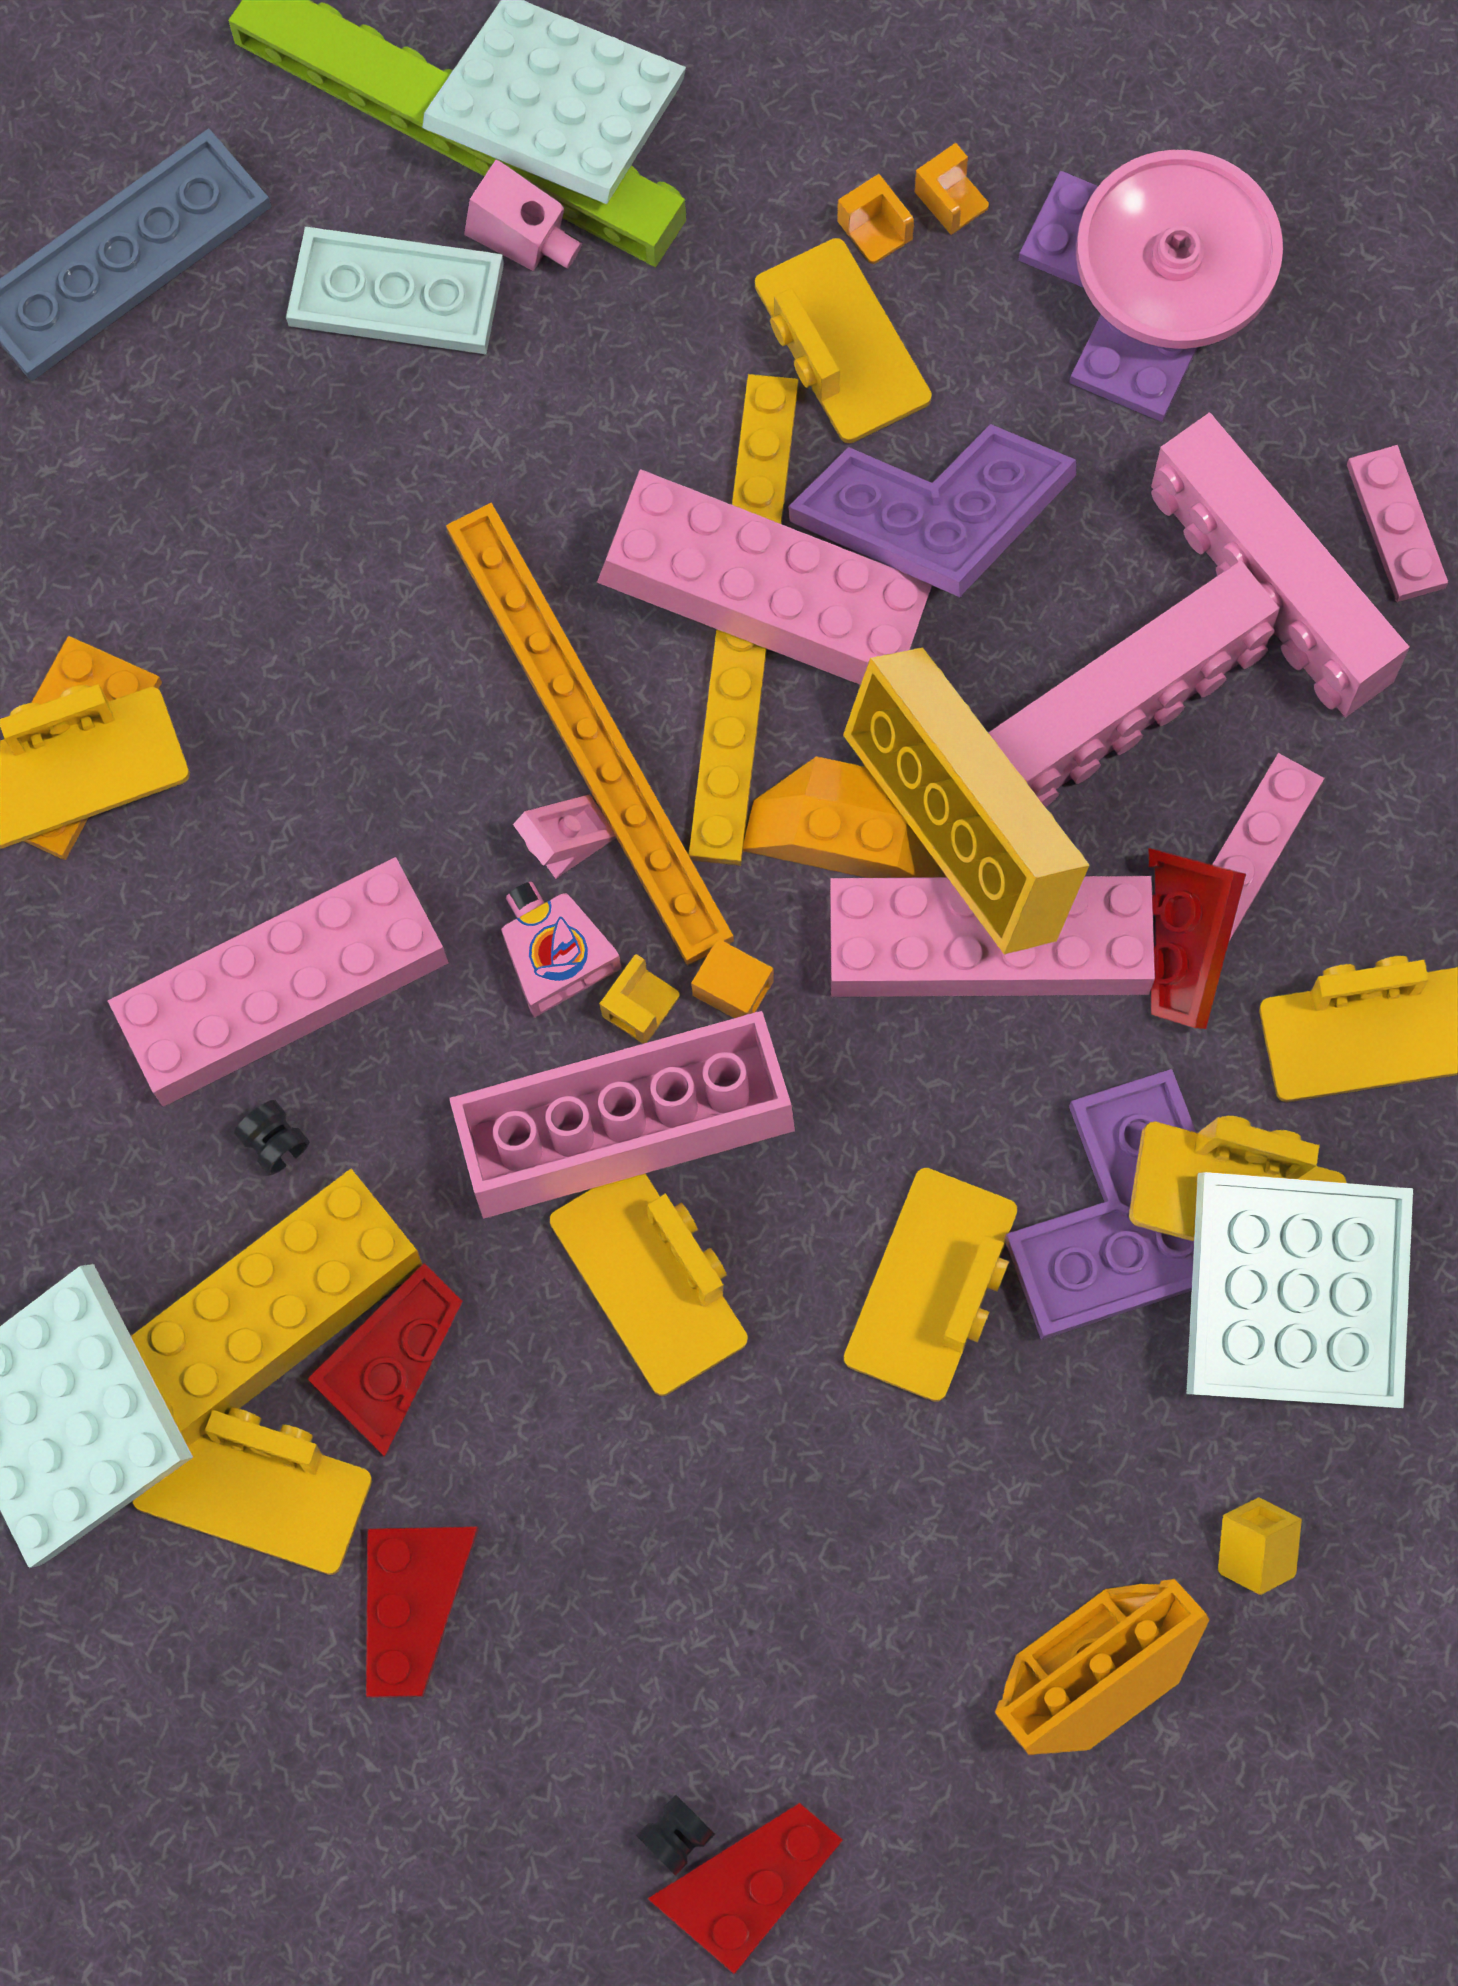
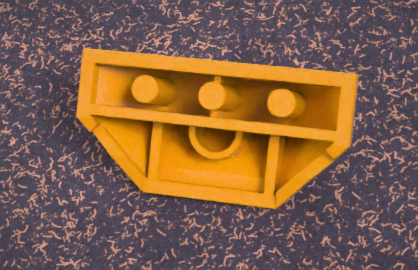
(837, 821)
(1100, 1667)

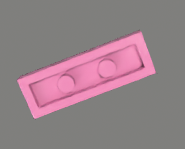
(1397, 523)

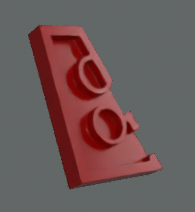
(1194, 923)
(388, 1356)
(409, 1602)
(748, 1886)

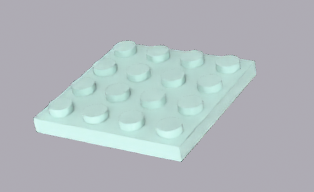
(554, 98)
(1299, 1290)
(76, 1418)

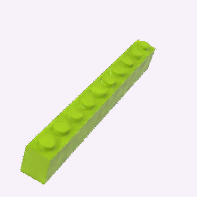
(399, 87)

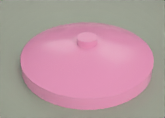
(1179, 249)

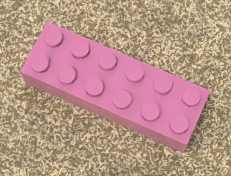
(1240, 516)
(760, 579)
(1139, 682)
(928, 942)
(278, 982)
(622, 1114)

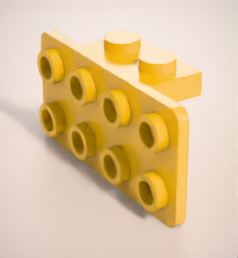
(842, 340)
(83, 758)
(1363, 1030)
(1173, 1157)
(651, 1279)
(932, 1285)
(264, 1492)

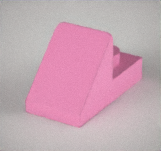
(565, 832)

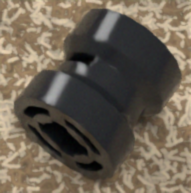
(271, 1136)
(666, 1845)

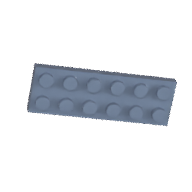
(124, 252)

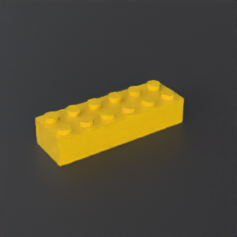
(965, 800)
(275, 1303)

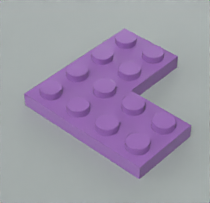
(1111, 362)
(941, 528)
(1096, 1258)

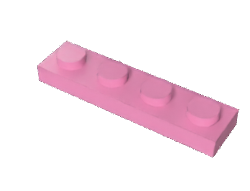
(1267, 826)

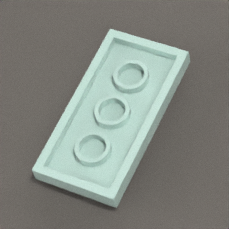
(395, 290)

